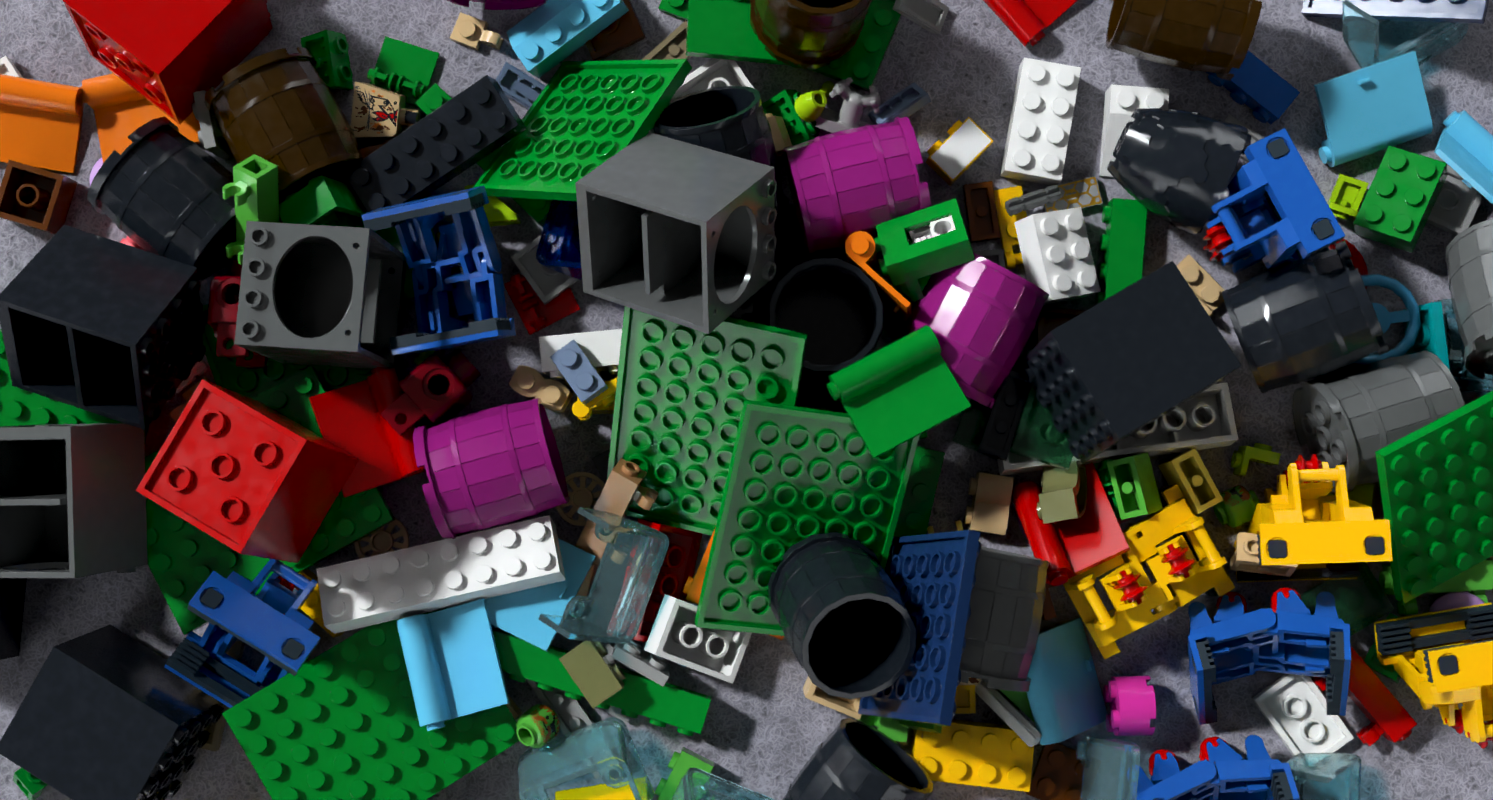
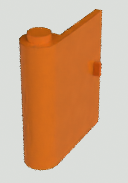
(123, 110)
(40, 123)
(862, 253)

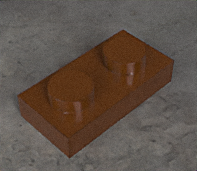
(981, 211)

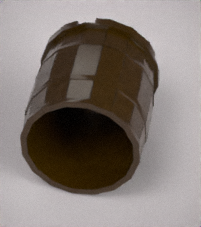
(808, 30)
(1185, 32)
(286, 116)

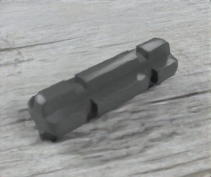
(1032, 200)

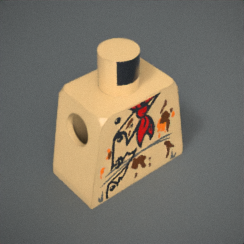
(379, 112)

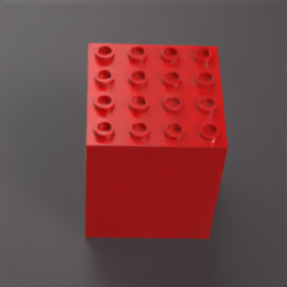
(170, 45)
(246, 474)

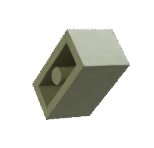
(593, 672)

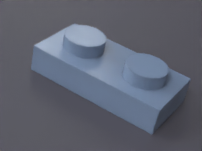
(579, 372)

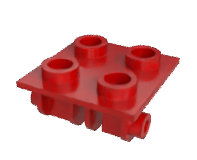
(532, 310)

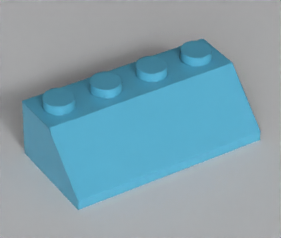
(559, 30)

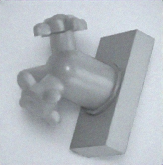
(851, 109)

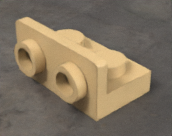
(1202, 284)
(1247, 560)

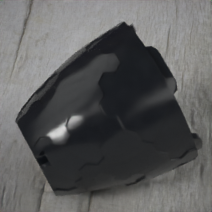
(1178, 163)

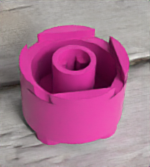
(1130, 705)

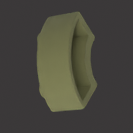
(1063, 493)

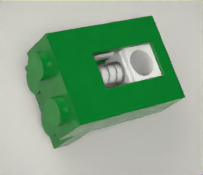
(922, 245)

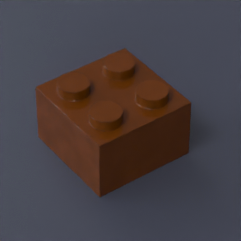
(35, 197)

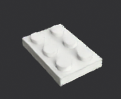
(1300, 716)

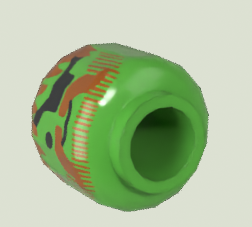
(1236, 507)
(537, 726)

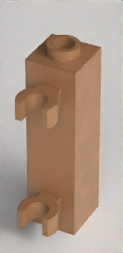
(616, 497)

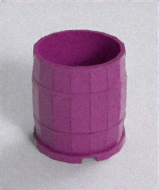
(854, 182)
(980, 322)
(490, 467)

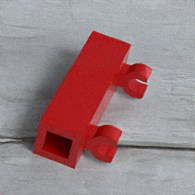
(1376, 702)

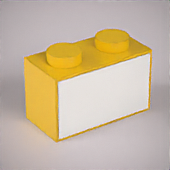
(958, 151)

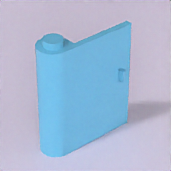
(1373, 109)
(1468, 151)
(520, 611)
(452, 663)
(1064, 684)

